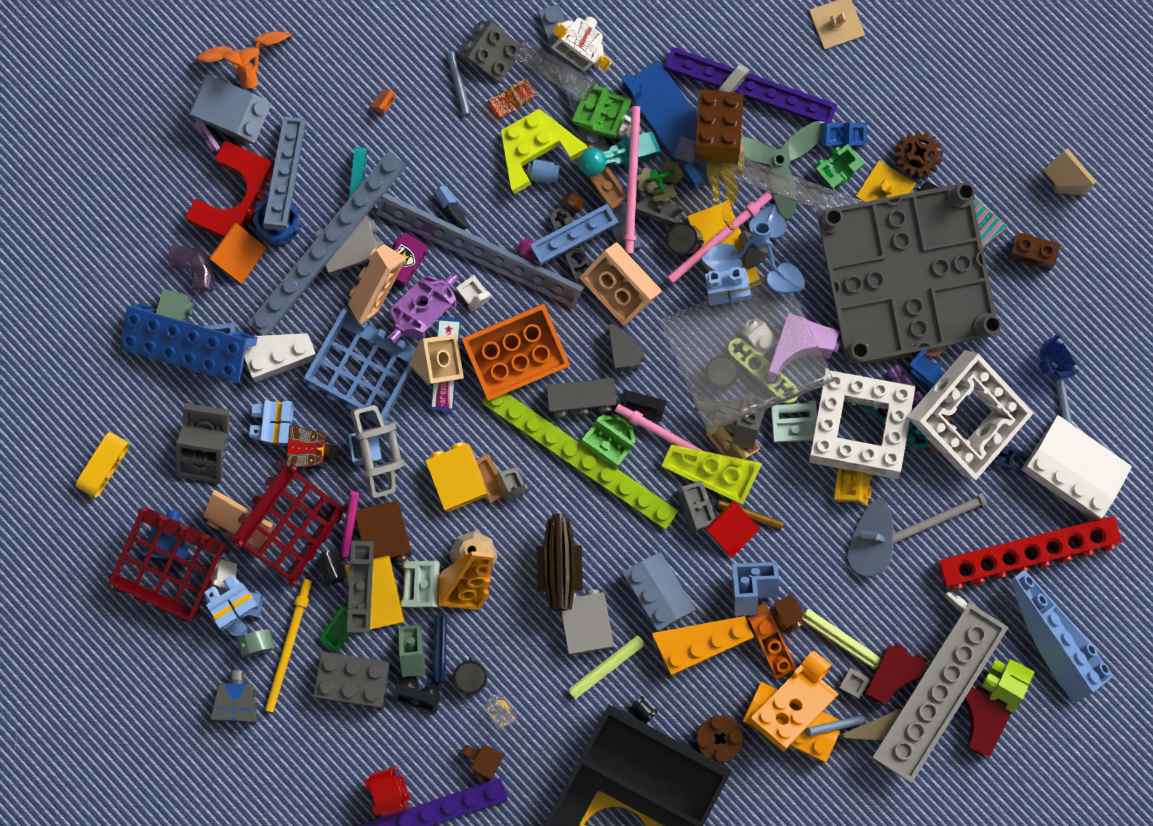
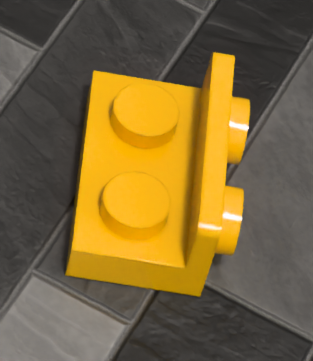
(852, 486)

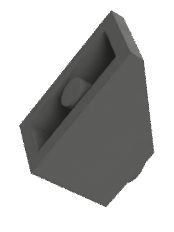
(624, 350)

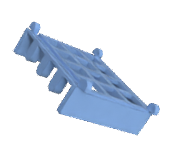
(379, 339)

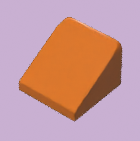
(383, 101)

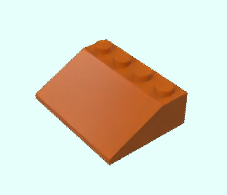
(515, 352)

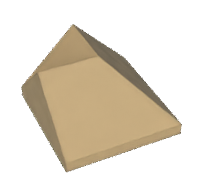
(1069, 175)
(438, 359)

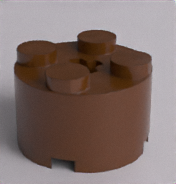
(732, 737)

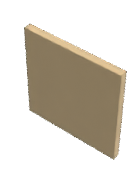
(837, 23)

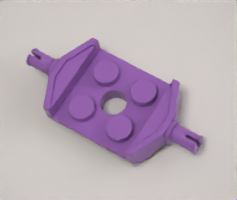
(414, 319)

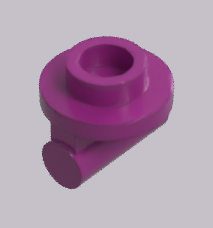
(525, 250)

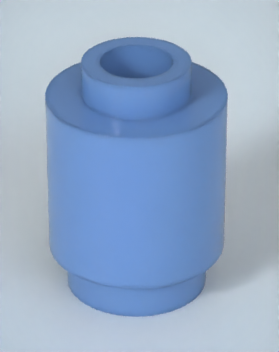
(543, 171)

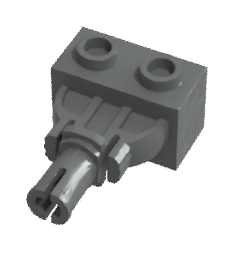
(745, 430)

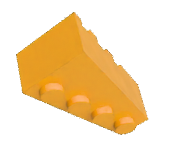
(697, 643)

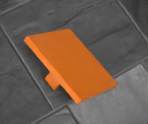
(238, 253)

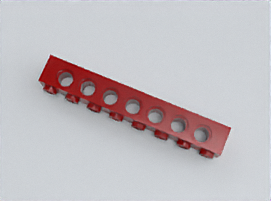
(1105, 528)

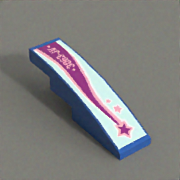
(444, 392)

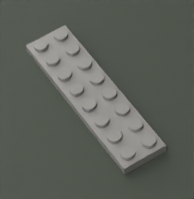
(940, 692)

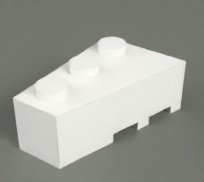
(278, 354)

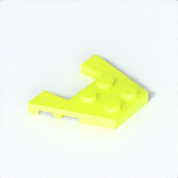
(532, 138)

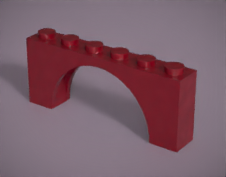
(986, 715)

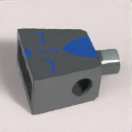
(235, 700)

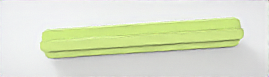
(841, 639)
(606, 667)

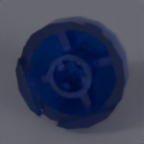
(1056, 360)

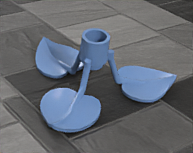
(764, 226)

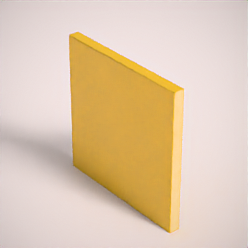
(884, 183)

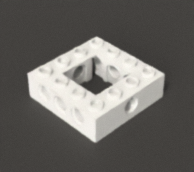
(1007, 414)
(854, 455)

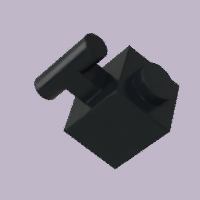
(331, 567)

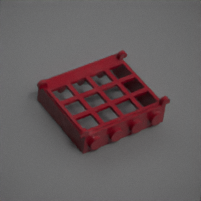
(264, 506)
(182, 532)

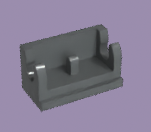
(663, 213)
(695, 506)

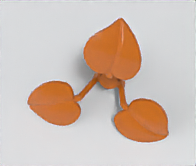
(241, 57)

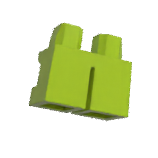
(1011, 682)

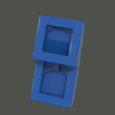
(843, 133)

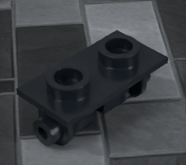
(650, 407)

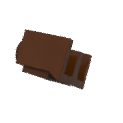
(788, 613)

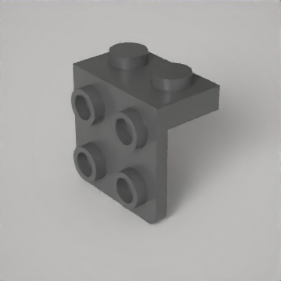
(490, 49)

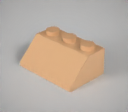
(375, 282)
(620, 284)
(225, 513)

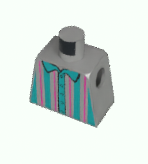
(989, 224)

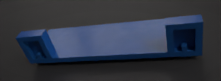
(665, 112)
(184, 343)

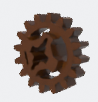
(915, 146)

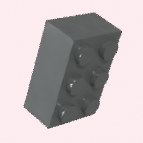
(352, 680)

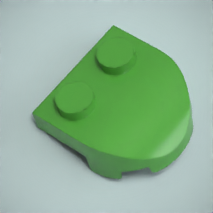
(610, 439)

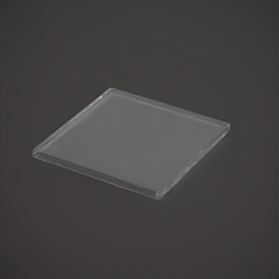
(745, 354)

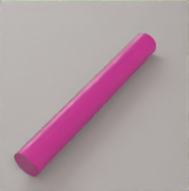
(349, 524)

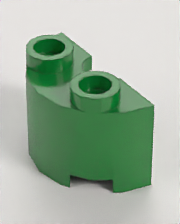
(839, 167)

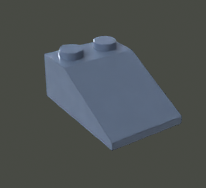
(230, 109)

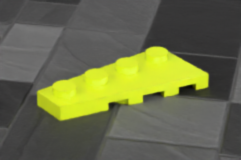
(718, 472)

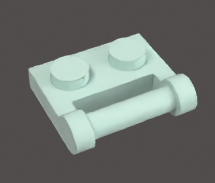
(794, 428)
(425, 584)

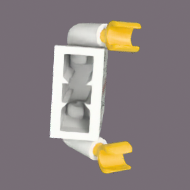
(580, 43)

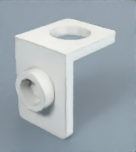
(957, 601)

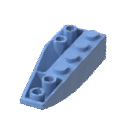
(1059, 641)

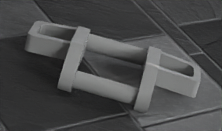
(362, 436)

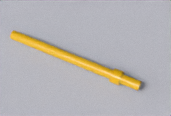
(301, 602)

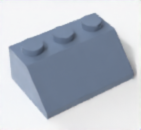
(658, 592)

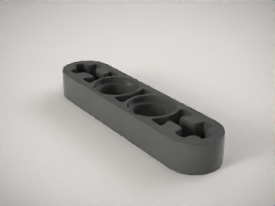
(579, 249)

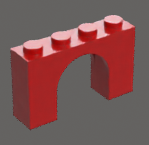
(254, 170)

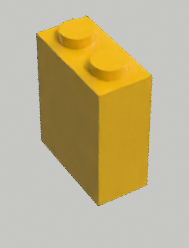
(457, 476)

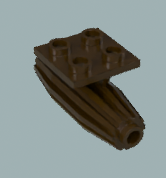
(559, 564)

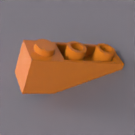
(771, 642)

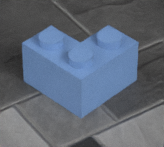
(753, 582)

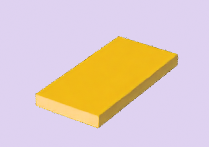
(711, 223)

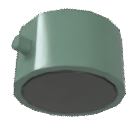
(255, 643)

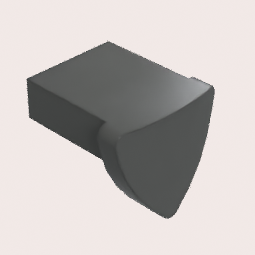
(754, 254)
(511, 484)

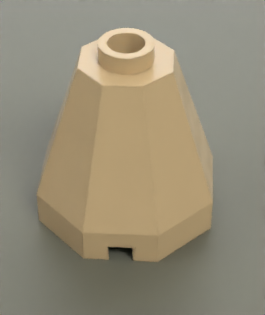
(469, 542)

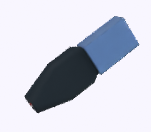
(448, 202)

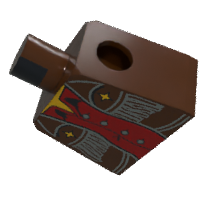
(309, 448)

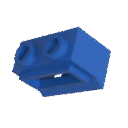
(925, 369)

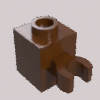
(485, 761)

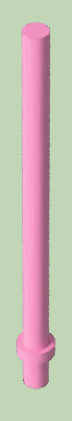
(629, 236)

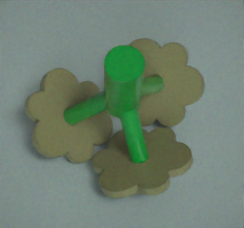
(649, 180)

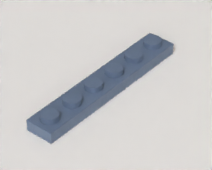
(284, 173)

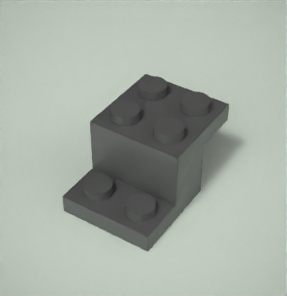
(202, 443)

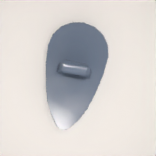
(872, 540)

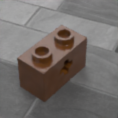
(1034, 251)

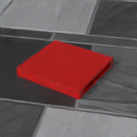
(732, 529)

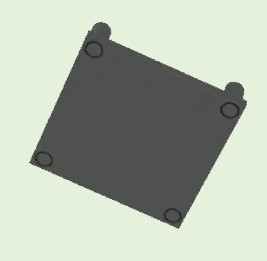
(908, 273)

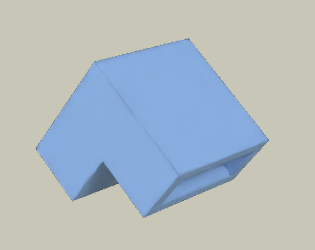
(356, 453)

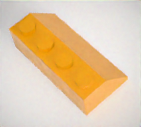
(815, 746)

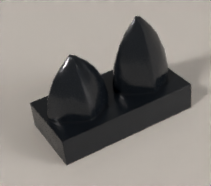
(408, 694)

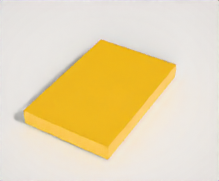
(384, 598)

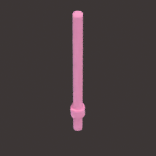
(752, 209)
(637, 419)

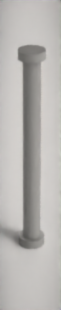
(937, 519)

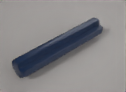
(439, 654)

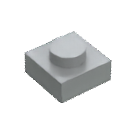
(854, 683)

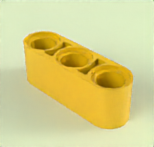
(102, 465)

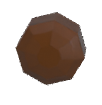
(572, 203)

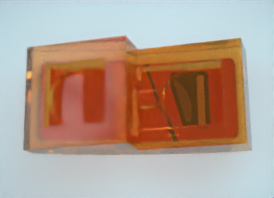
(512, 99)

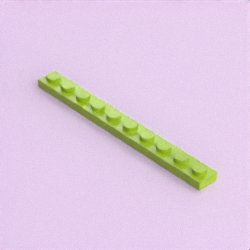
(582, 459)

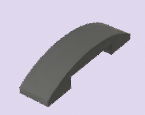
(360, 586)

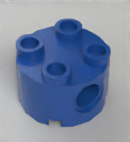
(276, 237)

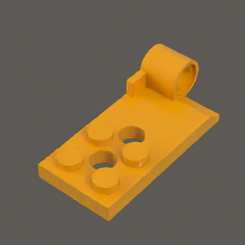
(803, 689)

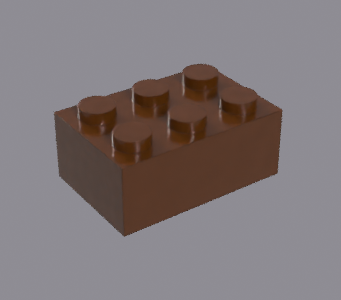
(718, 126)

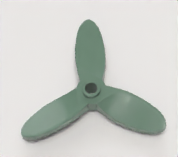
(793, 149)

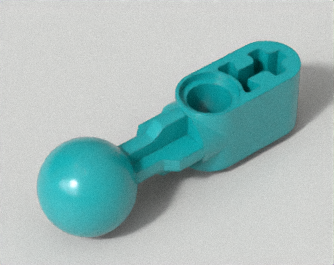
(593, 161)

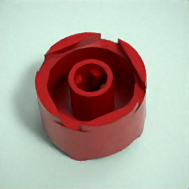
(388, 792)

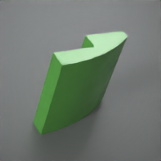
(602, 112)

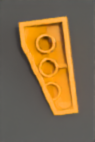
(466, 582)

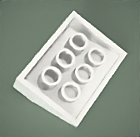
(1077, 469)

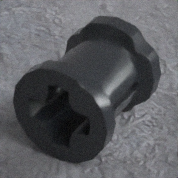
(643, 710)

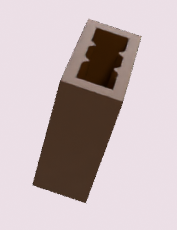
(386, 528)

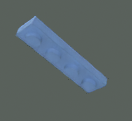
(573, 234)

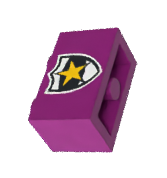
(414, 252)

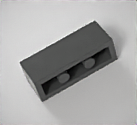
(581, 397)

